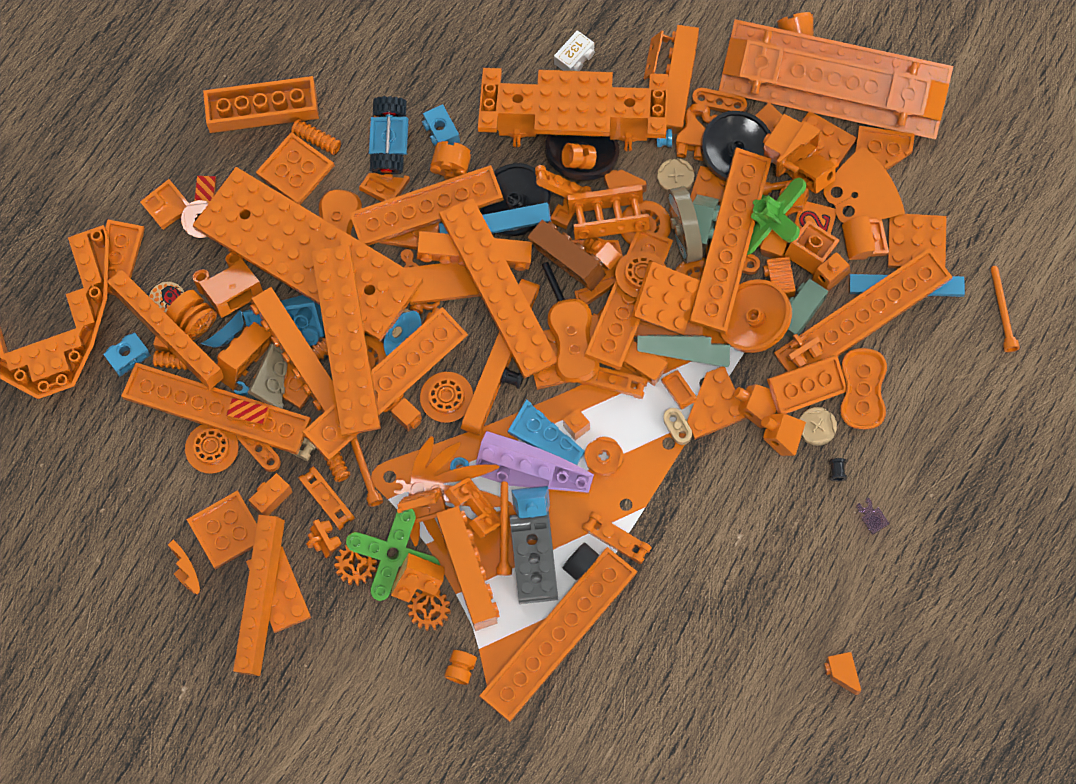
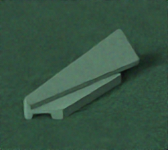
(686, 347)

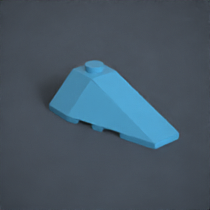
(301, 310)

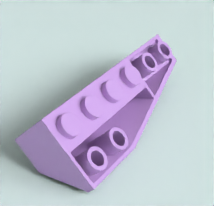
(530, 466)

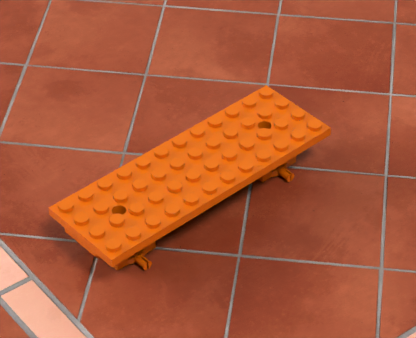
(835, 79)
(280, 238)

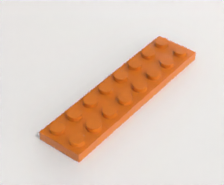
(423, 206)
(616, 325)

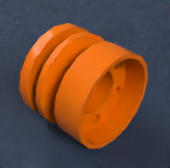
(192, 314)

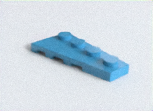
(538, 431)

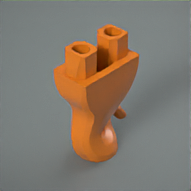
(690, 137)

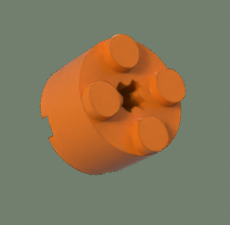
(450, 160)

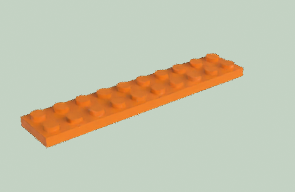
(730, 241)
(498, 288)
(872, 308)
(345, 340)
(393, 377)
(209, 407)
(558, 634)

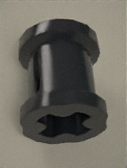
(512, 378)
(837, 469)

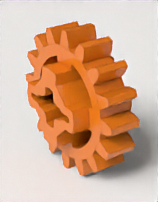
(347, 564)
(436, 610)

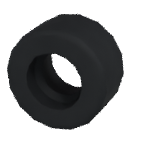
(580, 561)

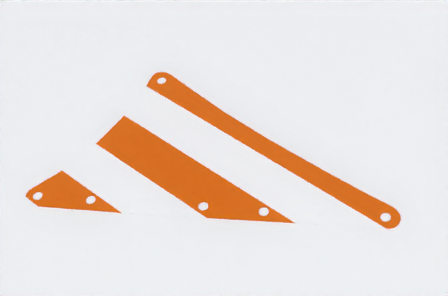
(639, 432)

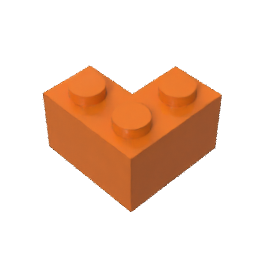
(417, 574)

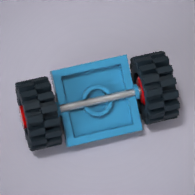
(388, 135)

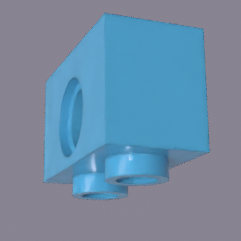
(439, 117)
(137, 354)

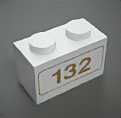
(574, 52)

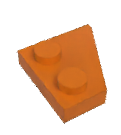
(383, 186)

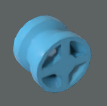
(665, 142)

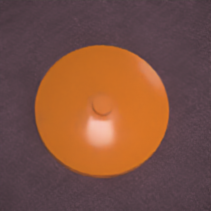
(758, 316)

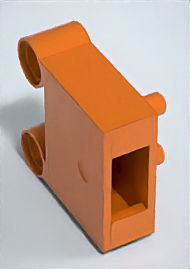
(230, 287)

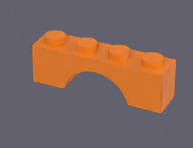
(773, 245)

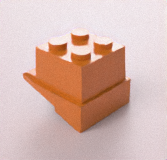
(790, 143)

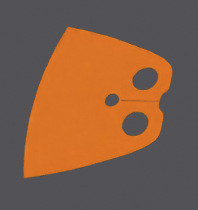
(874, 186)

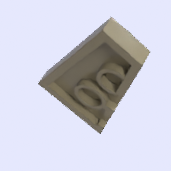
(269, 379)

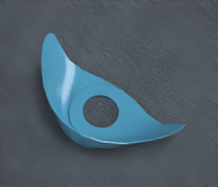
(409, 324)
(227, 333)

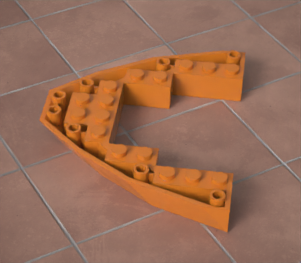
(58, 360)

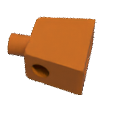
(816, 172)
(832, 270)
(755, 403)
(783, 433)

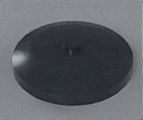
(728, 132)
(606, 152)
(519, 190)

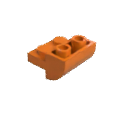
(864, 238)

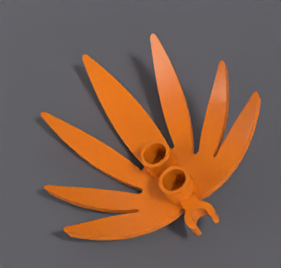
(423, 480)

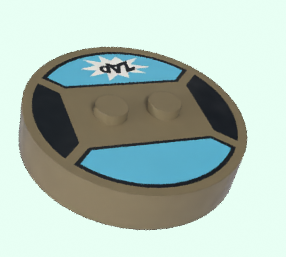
(685, 224)

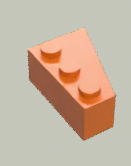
(242, 353)

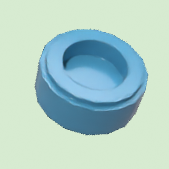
(311, 335)

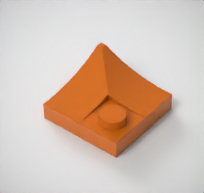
(165, 204)

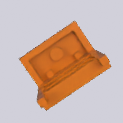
(423, 504)

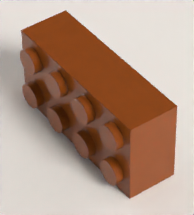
(567, 255)

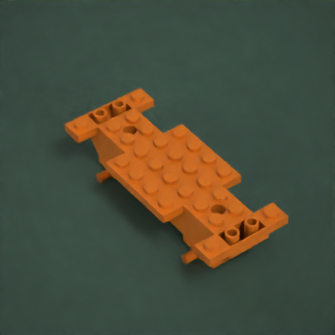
(573, 105)

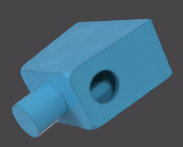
(531, 501)

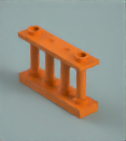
(607, 199)

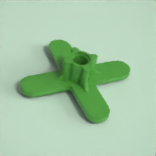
(771, 215)
(378, 549)

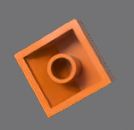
(811, 247)

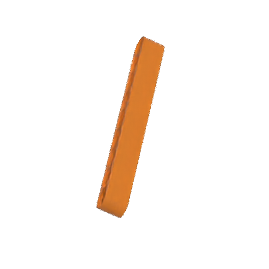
(491, 376)

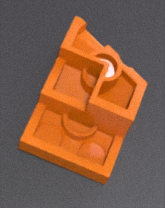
(186, 572)

